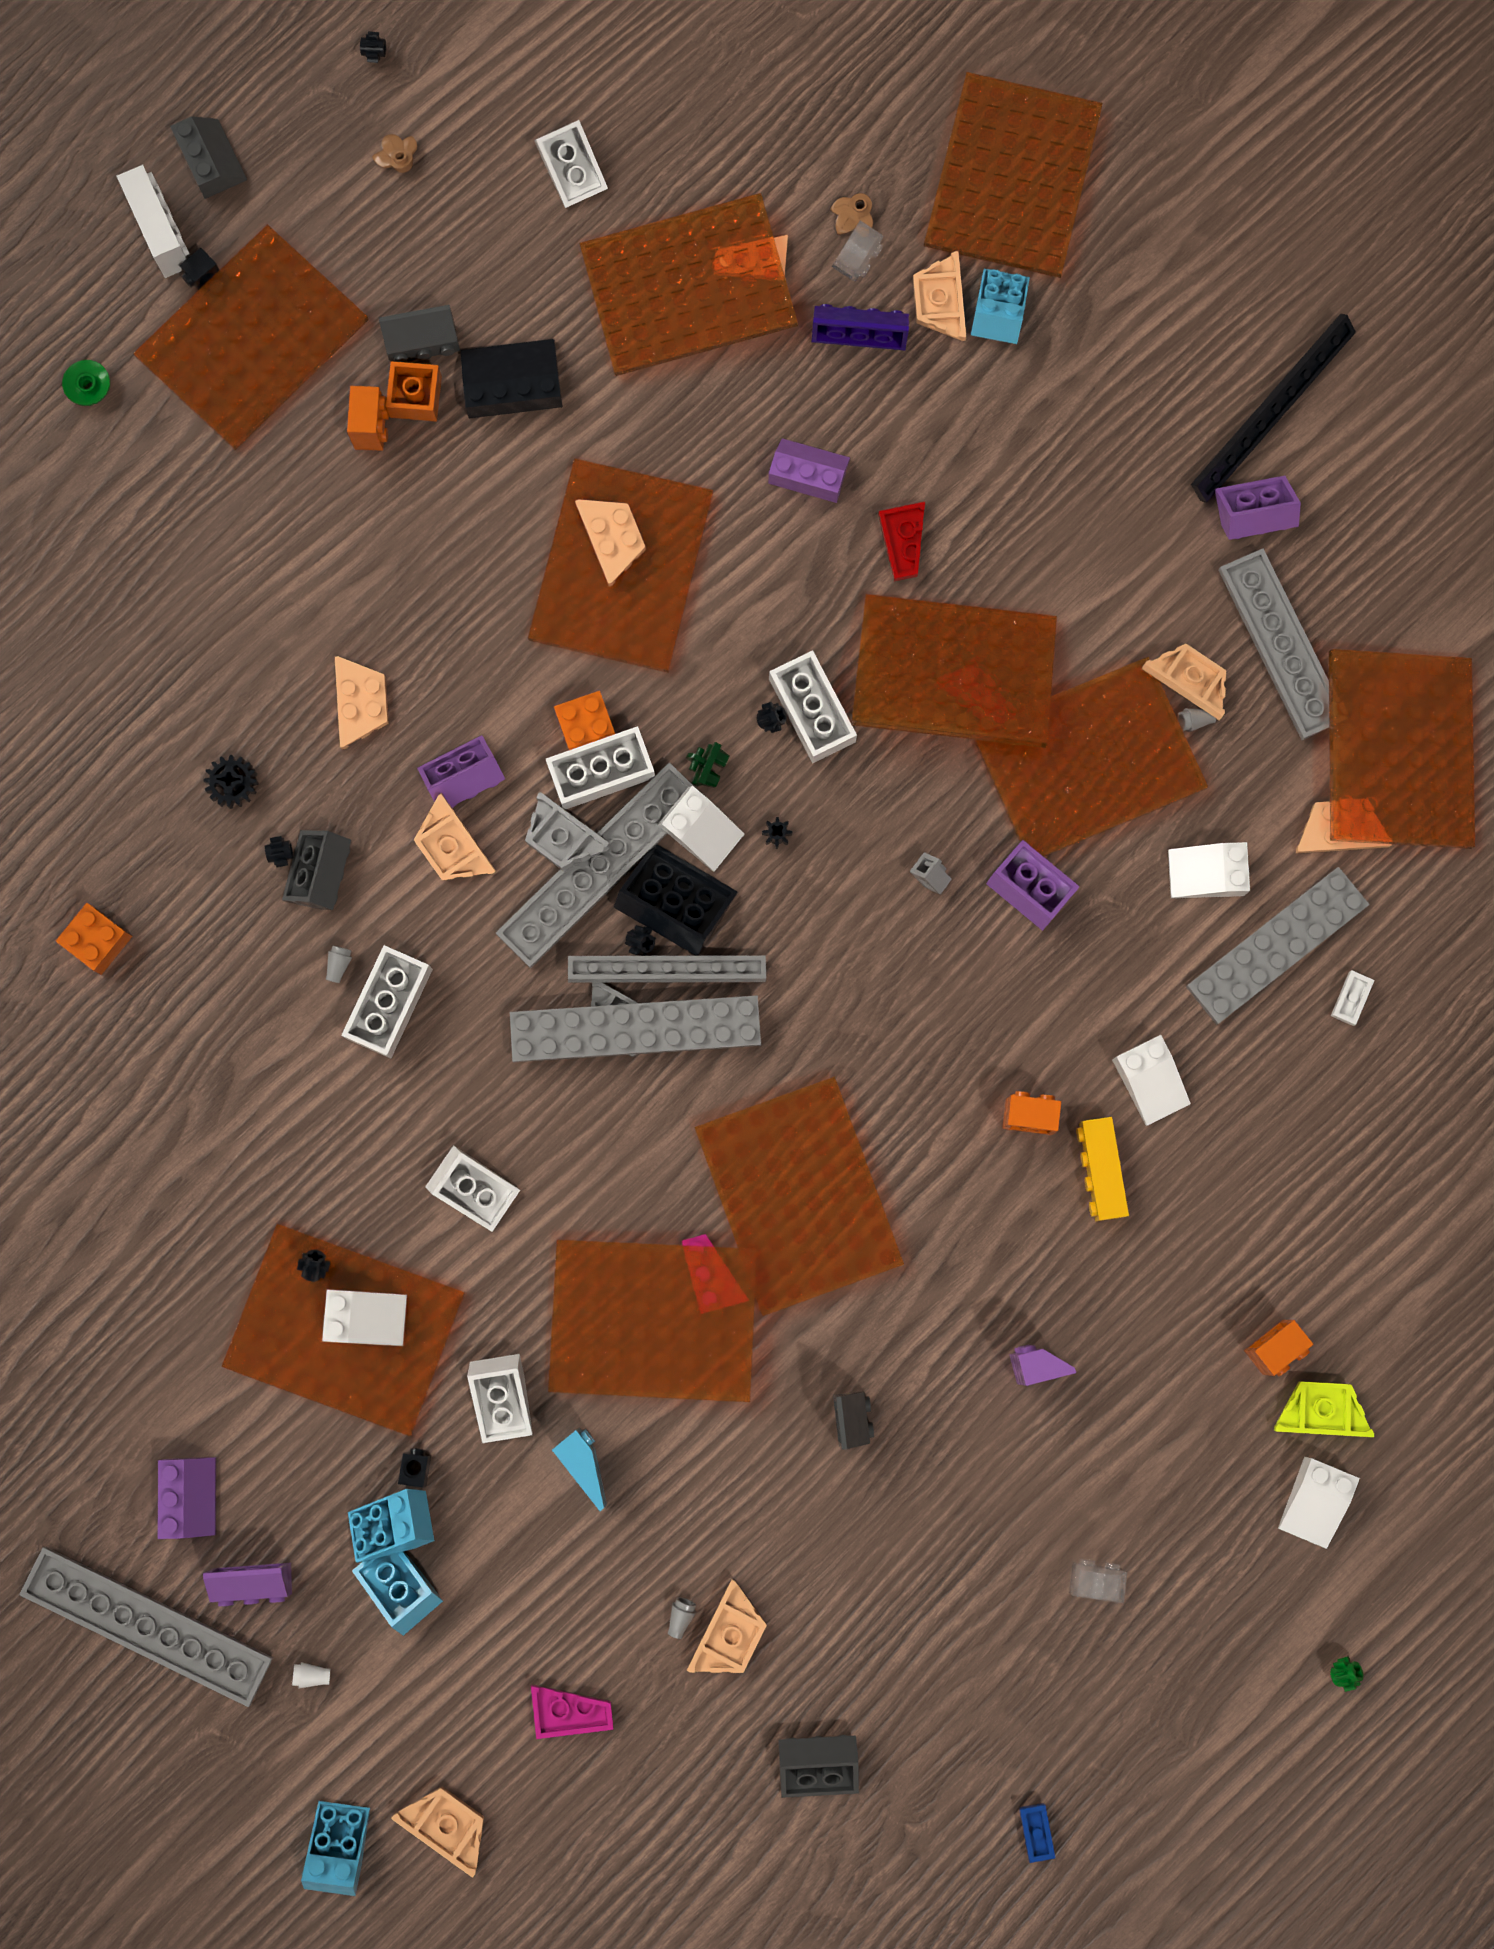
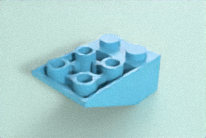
(1000, 306)
(391, 1525)
(336, 1848)

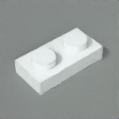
(1352, 998)

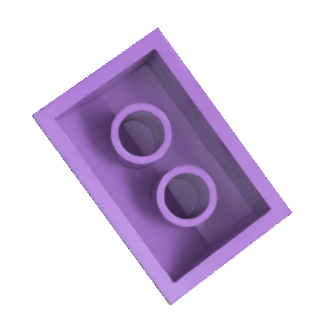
(808, 470)
(1258, 507)
(462, 772)
(1032, 885)
(1037, 1365)
(186, 1497)
(249, 1583)

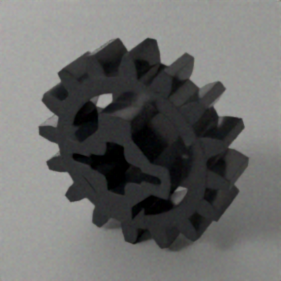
(241, 782)

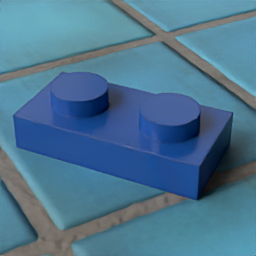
(1037, 1832)

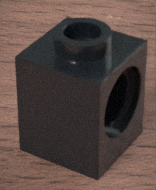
(198, 269)
(406, 1477)

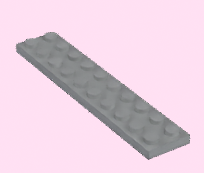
(578, 889)
(635, 1028)
(146, 1626)

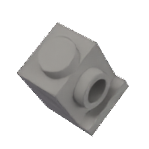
(931, 873)

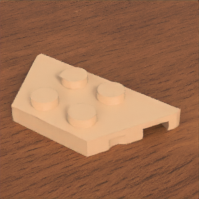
(940, 297)
(612, 535)
(1191, 677)
(359, 700)
(1317, 834)
(449, 844)
(730, 1635)
(446, 1827)

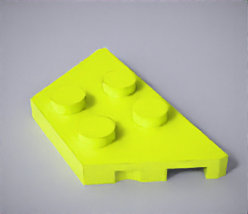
(1324, 1410)

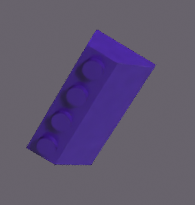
(860, 327)

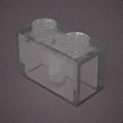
(857, 251)
(1098, 1582)

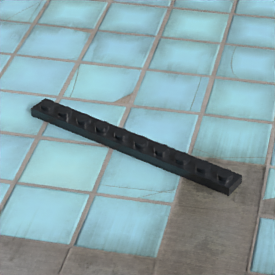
(1273, 408)

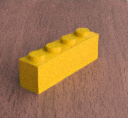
(1103, 1169)

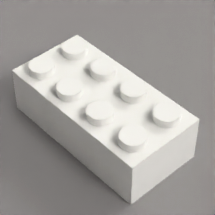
(154, 219)
(812, 706)
(600, 768)
(387, 1001)

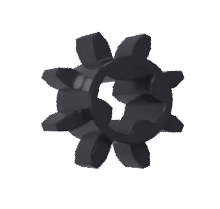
(373, 47)
(771, 717)
(777, 826)
(279, 851)
(640, 940)
(313, 1265)

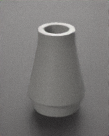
(1194, 719)
(337, 963)
(681, 1616)

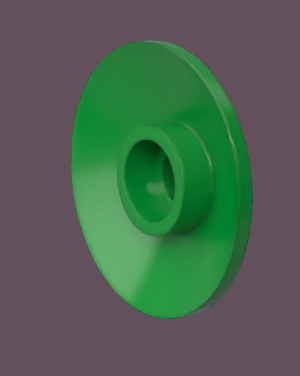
(80, 375)

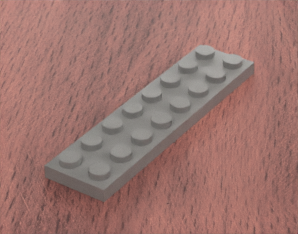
(1280, 641)
(1277, 945)

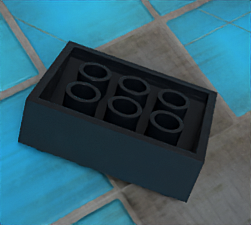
(511, 378)
(675, 899)

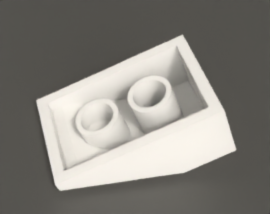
(571, 164)
(701, 828)
(1209, 871)
(1152, 1080)
(472, 1188)
(364, 1318)
(500, 1398)
(1318, 1502)

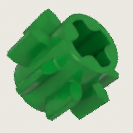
(1346, 1674)

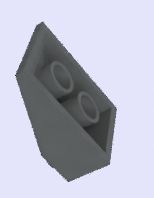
(852, 1420)

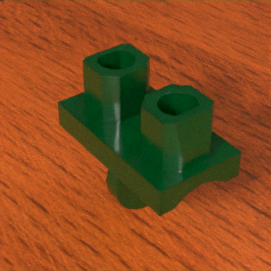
(711, 756)

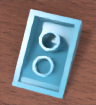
(581, 1461)
(398, 1590)

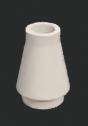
(310, 1675)

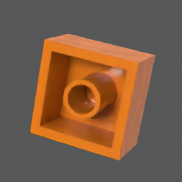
(413, 391)
(367, 418)
(584, 720)
(93, 938)
(1032, 1114)
(1279, 1348)

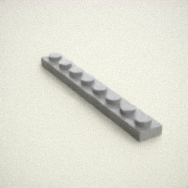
(666, 969)

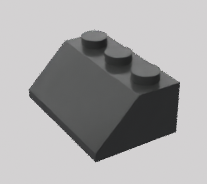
(208, 154)
(419, 334)
(317, 869)
(819, 1766)

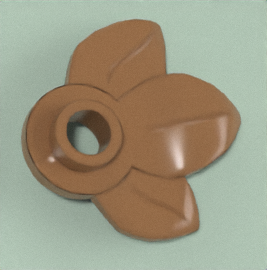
(396, 153)
(849, 215)

